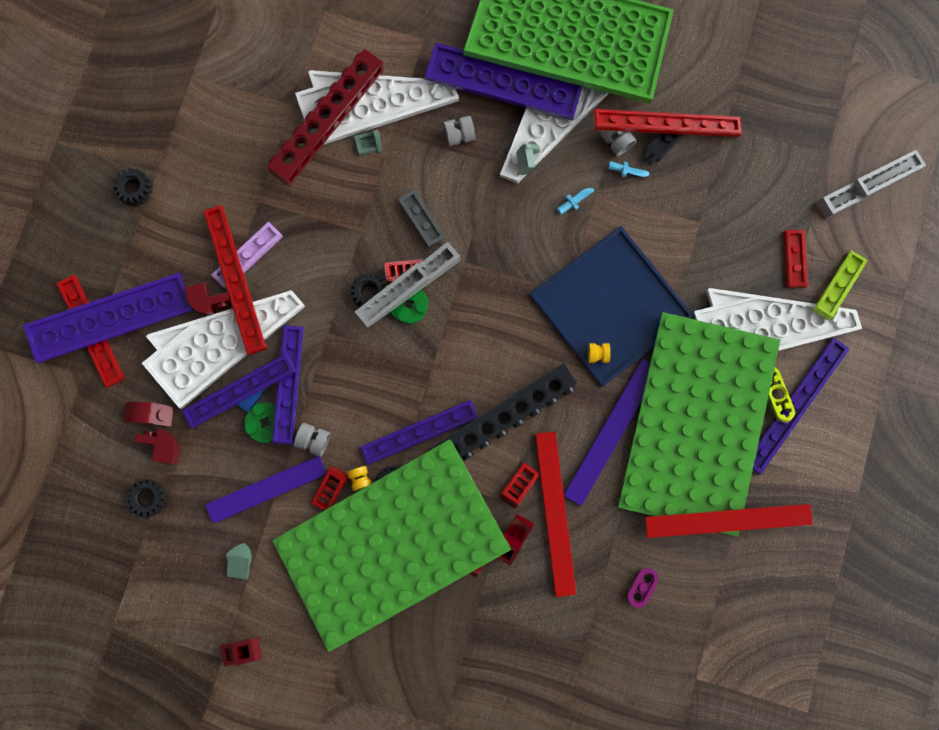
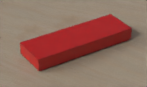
(795, 259)

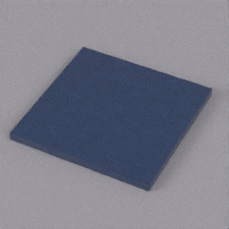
(609, 298)

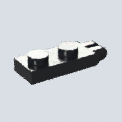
(661, 146)

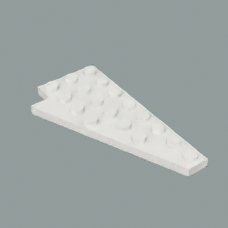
(383, 103)
(546, 131)
(775, 317)
(204, 349)

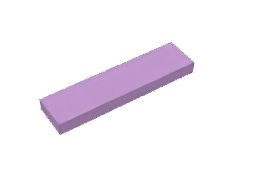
(253, 249)

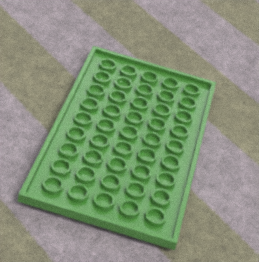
(580, 42)
(698, 419)
(390, 545)

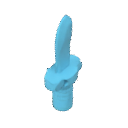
(624, 169)
(572, 202)

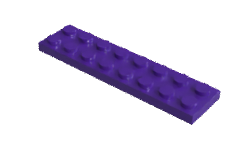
(521, 88)
(107, 318)

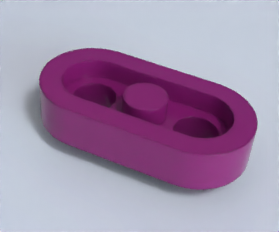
(645, 589)

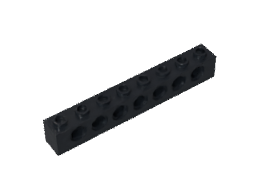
(559, 375)

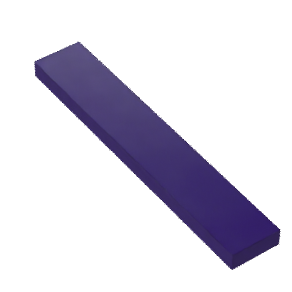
(288, 388)
(239, 390)
(419, 432)
(266, 489)

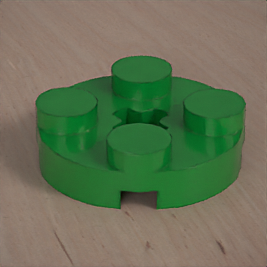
(413, 315)
(253, 422)

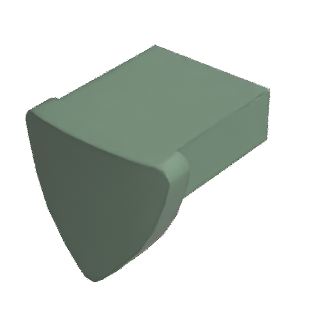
(368, 143)
(526, 157)
(239, 562)

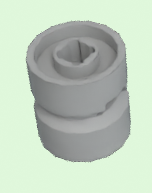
(459, 130)
(620, 144)
(312, 439)

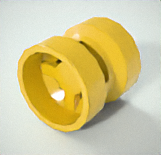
(598, 353)
(360, 483)

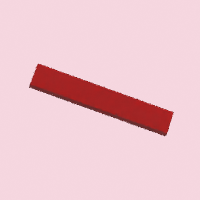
(101, 352)

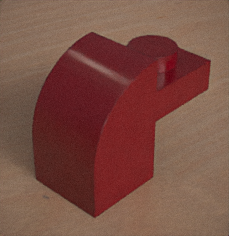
(202, 301)
(147, 413)
(165, 446)
(515, 536)
(241, 651)

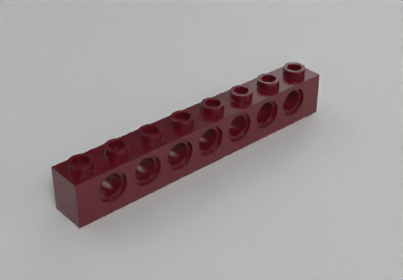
(301, 157)

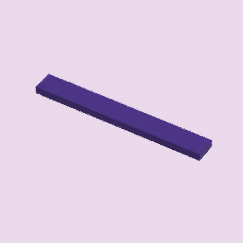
(801, 399)
(608, 436)

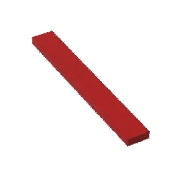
(666, 123)
(235, 280)
(555, 514)
(728, 520)

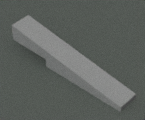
(870, 184)
(408, 284)

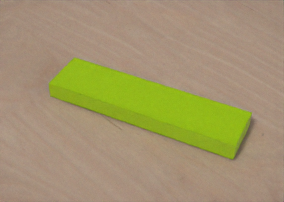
(840, 285)

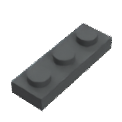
(421, 218)

